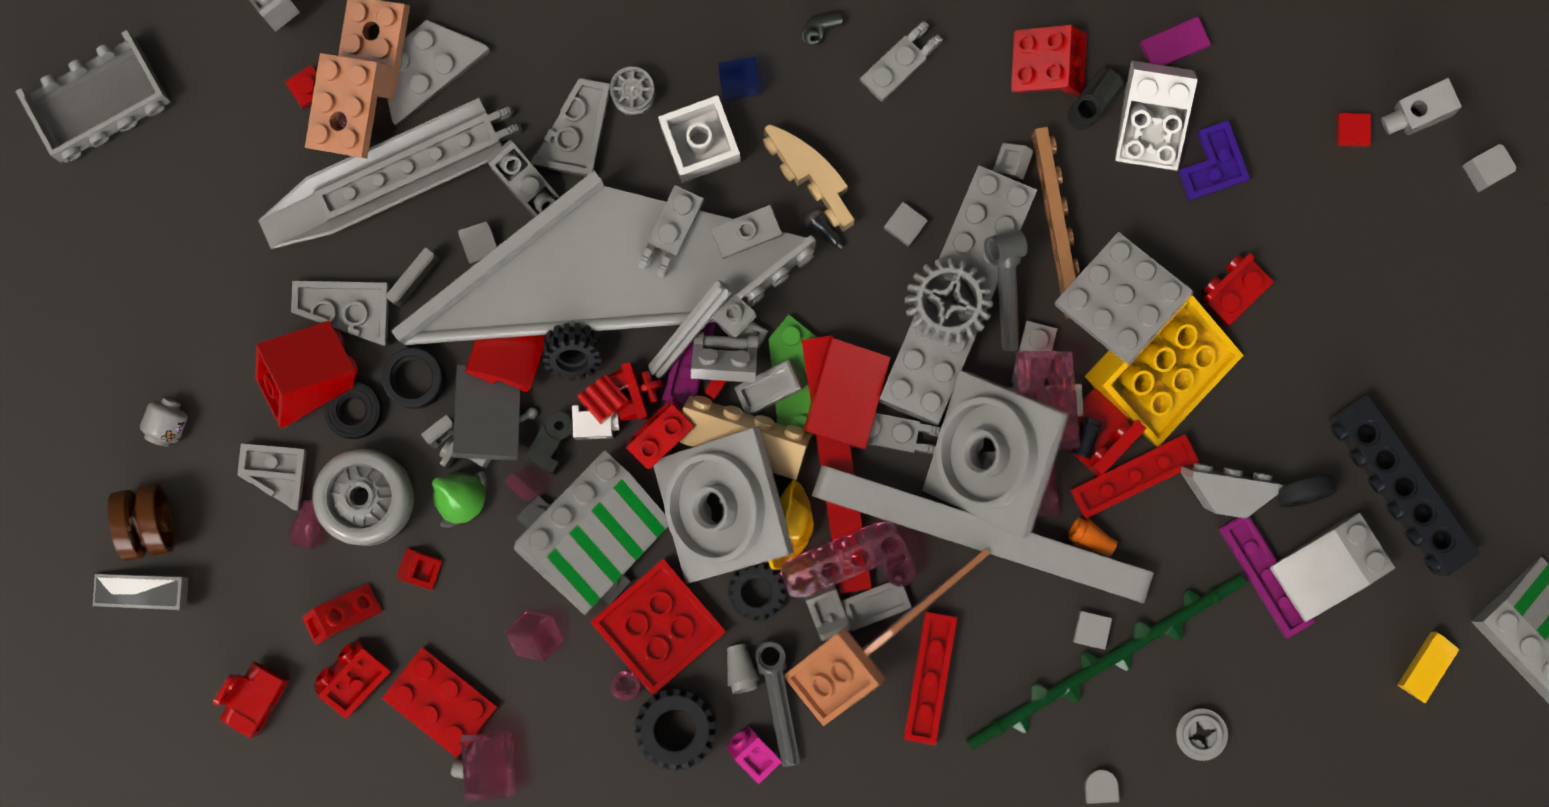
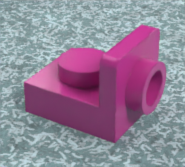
(753, 754)

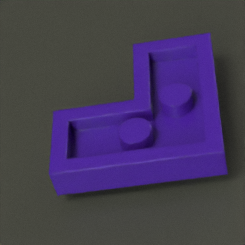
(1223, 164)

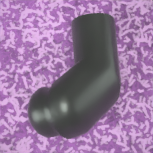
(818, 25)

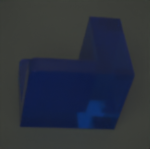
(739, 78)

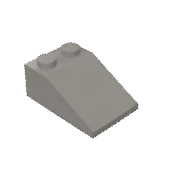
(1332, 567)

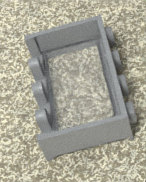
(94, 99)

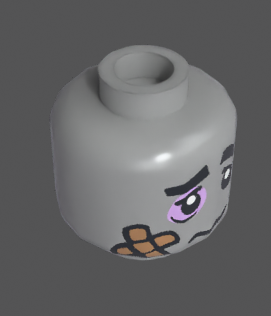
(163, 422)

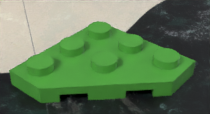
(787, 345)

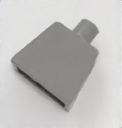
(1433, 103)

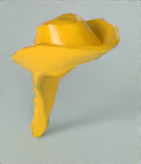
(798, 519)

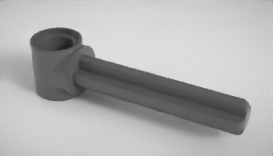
(1005, 253)
(779, 703)

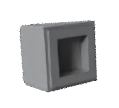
(477, 241)

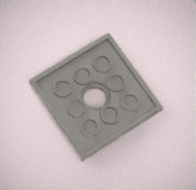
(1025, 445)
(753, 515)

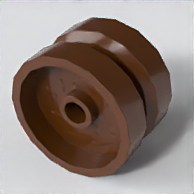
(141, 522)

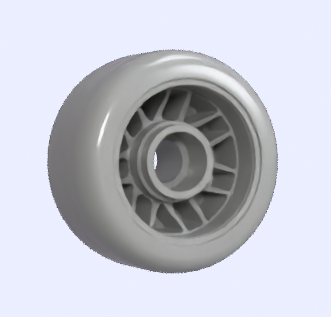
(388, 501)

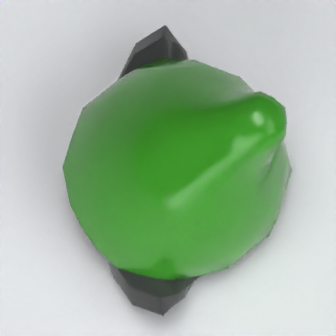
(459, 497)

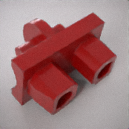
(627, 379)

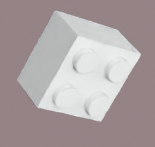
(699, 139)

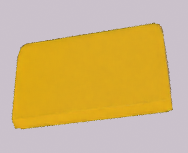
(1428, 666)

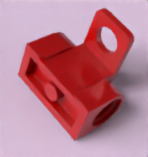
(250, 698)

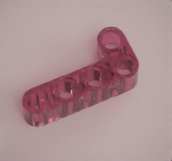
(847, 566)

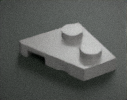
(275, 471)

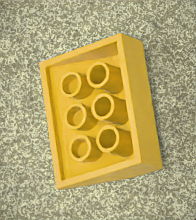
(1169, 373)

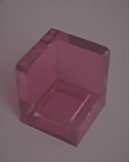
(534, 636)

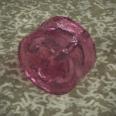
(621, 694)

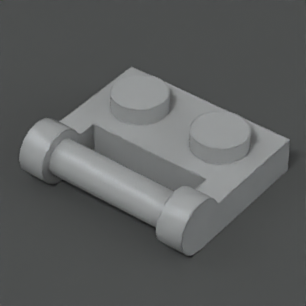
(724, 364)

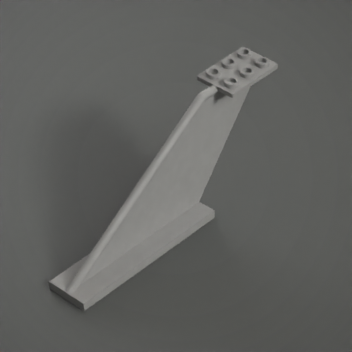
(583, 268)

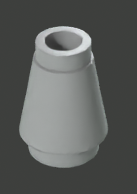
(740, 669)

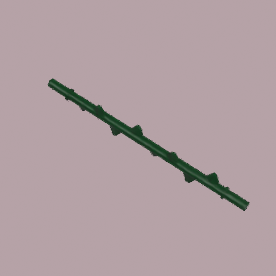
(1093, 666)

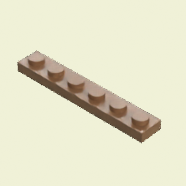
(1055, 208)

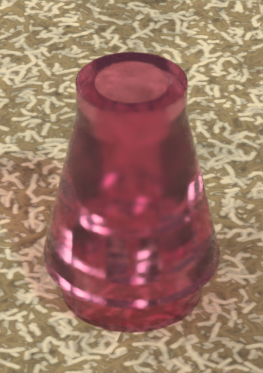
(306, 528)

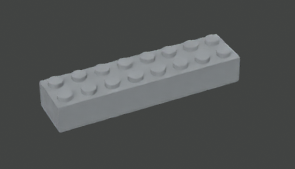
(928, 371)

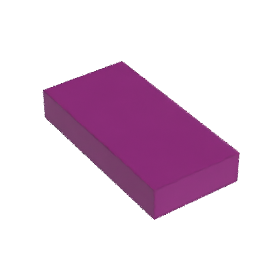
(1175, 43)

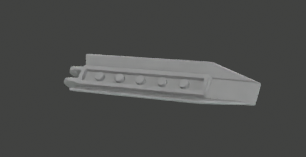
(389, 175)

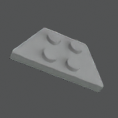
(429, 64)

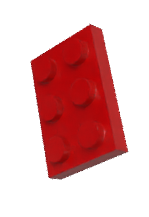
(439, 701)

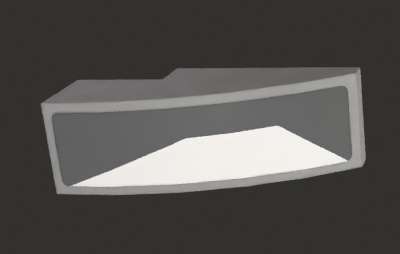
(140, 592)

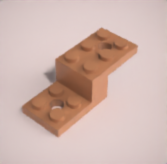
(357, 77)

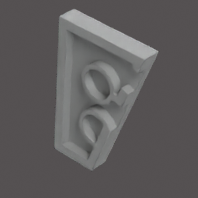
(576, 134)
(349, 306)

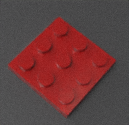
(658, 626)

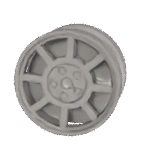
(632, 90)

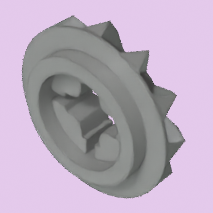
(1215, 740)

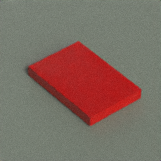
(846, 393)

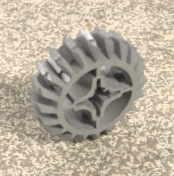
(962, 307)

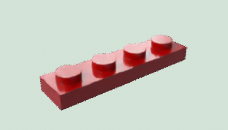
(1134, 476)
(930, 678)

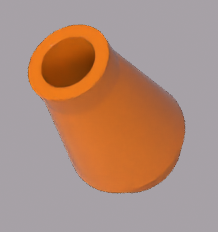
(1090, 537)

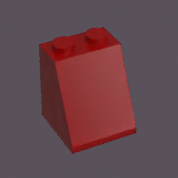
(303, 371)

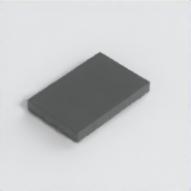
(485, 419)

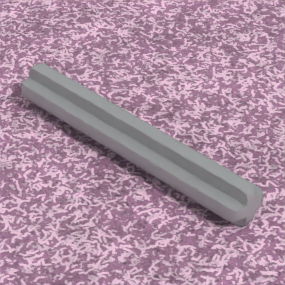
(689, 329)

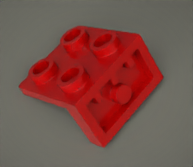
(1049, 60)
(1117, 433)

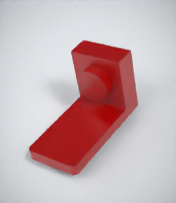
(341, 613)

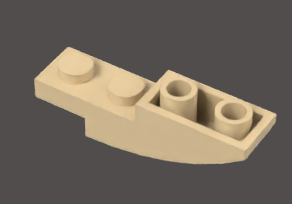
(806, 164)

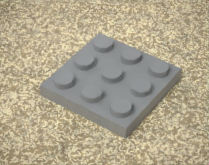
(1123, 298)

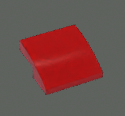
(506, 360)

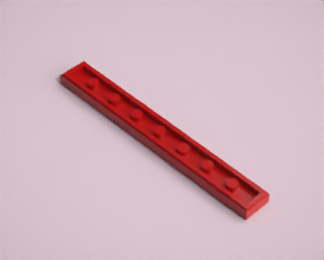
(836, 456)

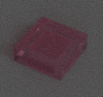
(520, 487)

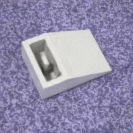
(1155, 115)

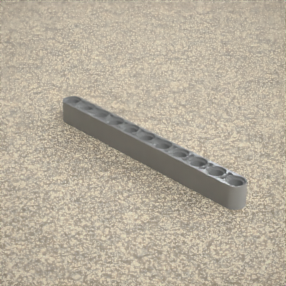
(980, 534)

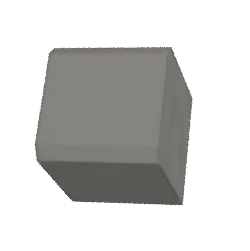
(1489, 167)

